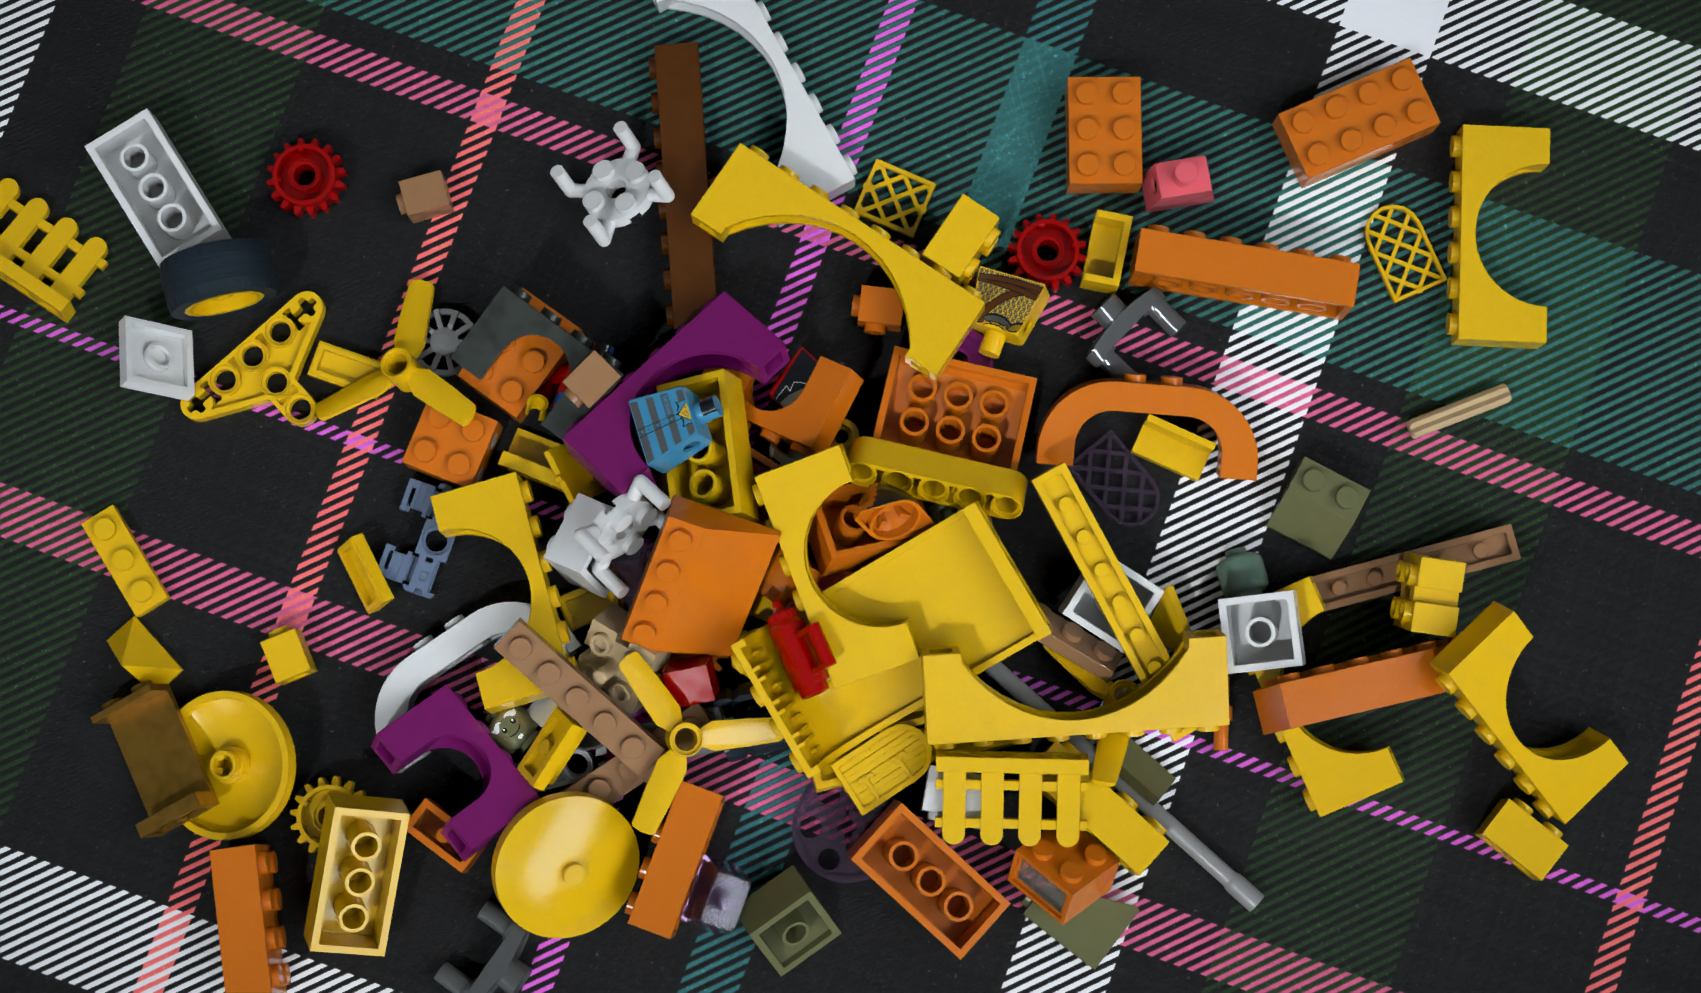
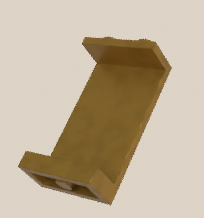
(159, 757)

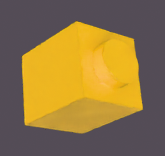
(288, 655)

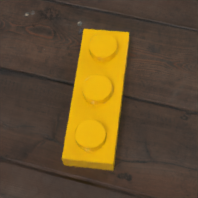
(126, 561)

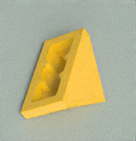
(1170, 619)
(143, 654)

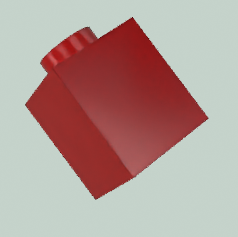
(691, 680)

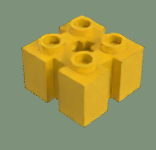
(1428, 594)

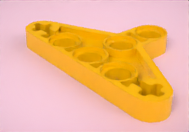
(278, 357)

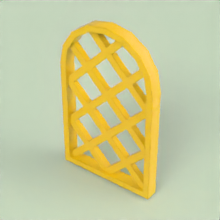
(1414, 249)

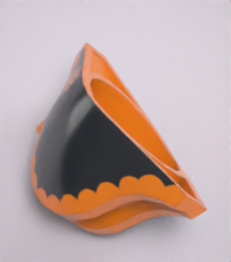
(891, 513)

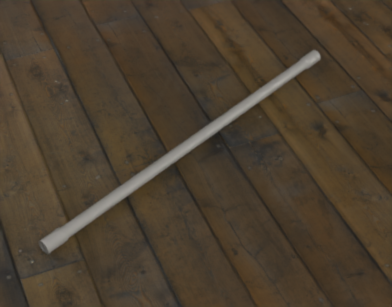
(1232, 881)

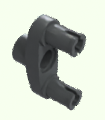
(1119, 319)
(503, 968)

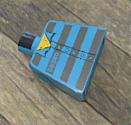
(673, 425)

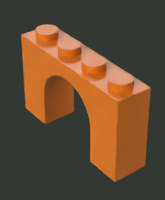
(814, 416)

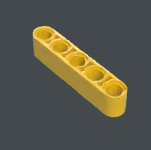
(938, 476)

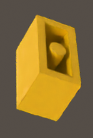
(1522, 838)

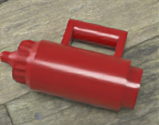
(801, 650)

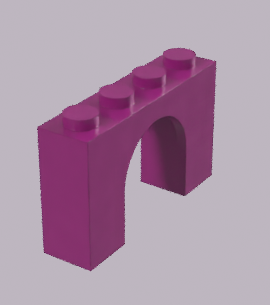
(447, 723)

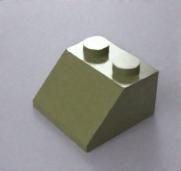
(1317, 507)
(787, 921)

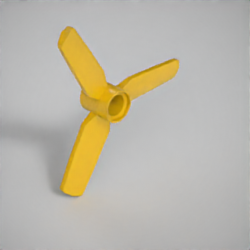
(422, 382)
(1112, 749)
(672, 765)

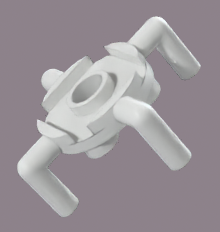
(607, 177)
(622, 529)

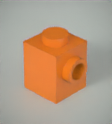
(877, 310)

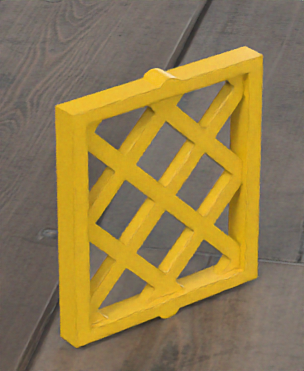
(920, 209)

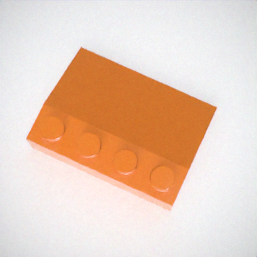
(963, 414)
(699, 581)

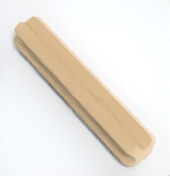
(1459, 411)

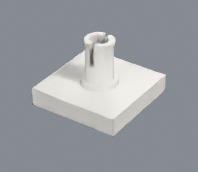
(156, 358)

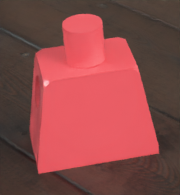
(1178, 184)

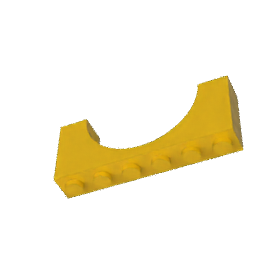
(1480, 308)
(792, 499)
(502, 513)
(1478, 673)
(1331, 774)

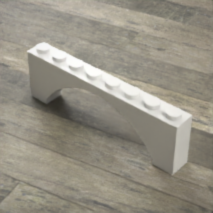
(808, 143)

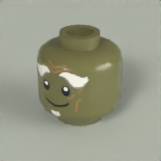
(513, 729)

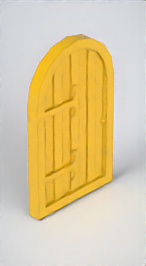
(883, 765)

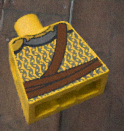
(1009, 311)

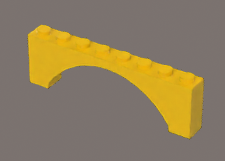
(758, 193)
(1183, 694)

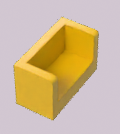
(1106, 252)

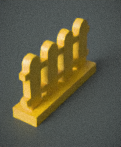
(39, 264)
(1030, 786)

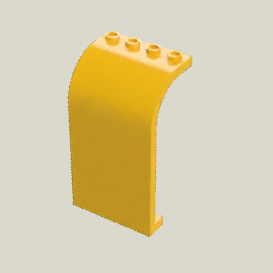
(955, 591)

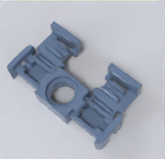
(419, 570)

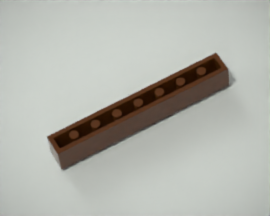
(686, 171)

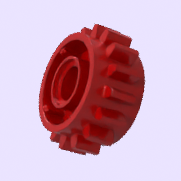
(295, 162)
(1047, 233)

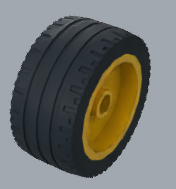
(218, 279)

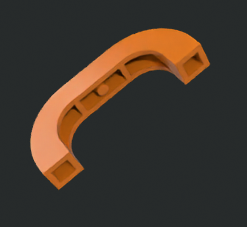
(1169, 396)

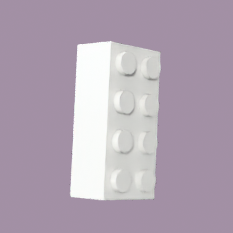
(155, 187)

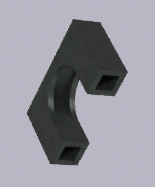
(513, 317)

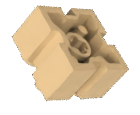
(605, 653)

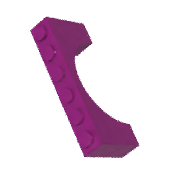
(716, 338)

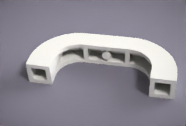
(439, 655)

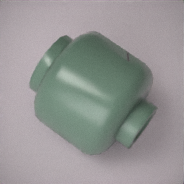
(1242, 573)

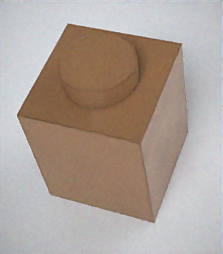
(424, 197)
(590, 380)

